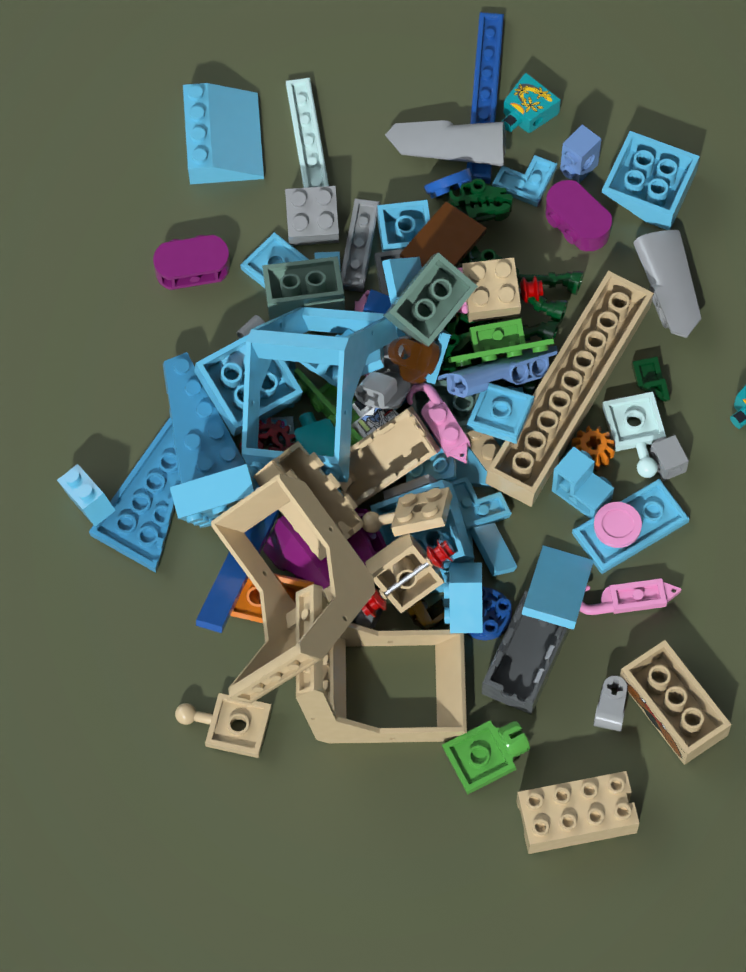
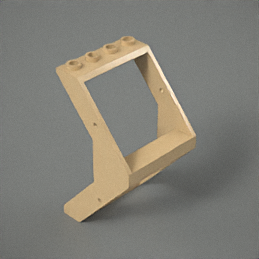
(348, 590)
(323, 685)

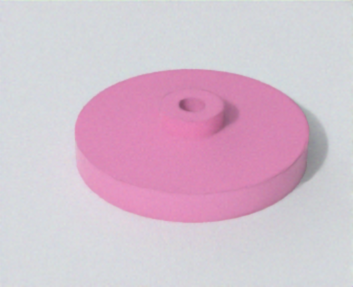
(617, 524)

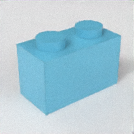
(86, 495)

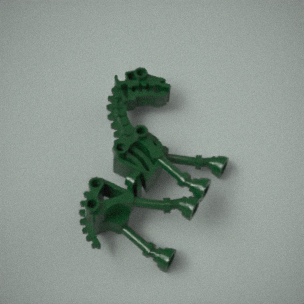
(485, 204)

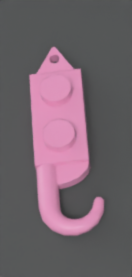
(442, 423)
(632, 597)

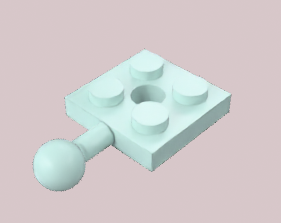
(627, 436)

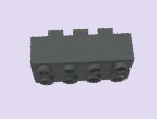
(524, 661)

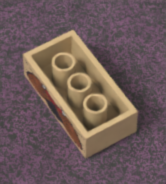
(675, 702)

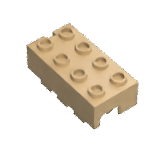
(388, 455)
(307, 468)
(577, 812)

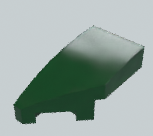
(649, 378)

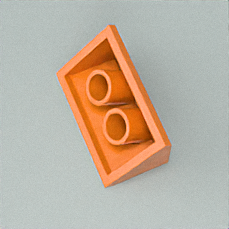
(249, 602)

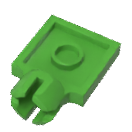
(486, 753)

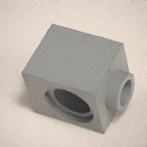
(669, 457)

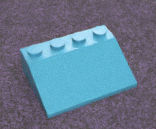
(222, 134)

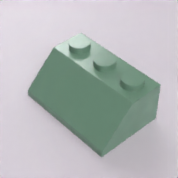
(303, 284)
(430, 300)

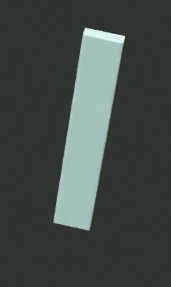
(306, 133)

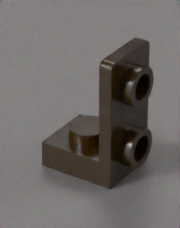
(426, 616)

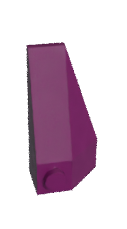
(292, 553)

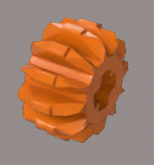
(601, 442)

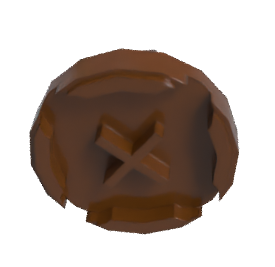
(416, 359)

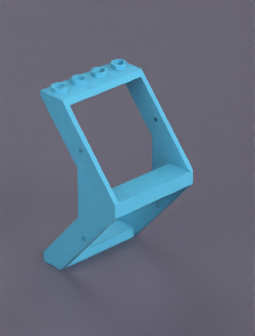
(284, 340)

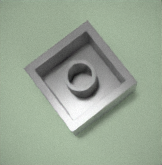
(312, 215)

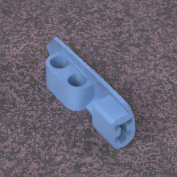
(513, 369)

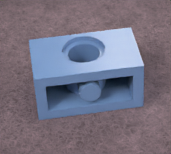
(580, 154)

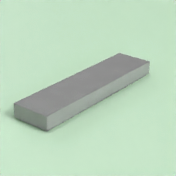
(359, 245)

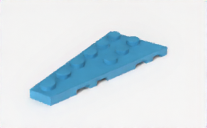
(199, 432)
(144, 504)

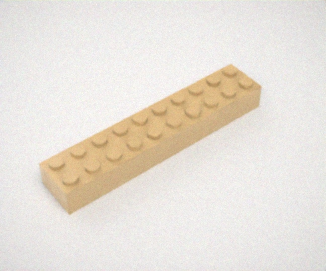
(570, 388)

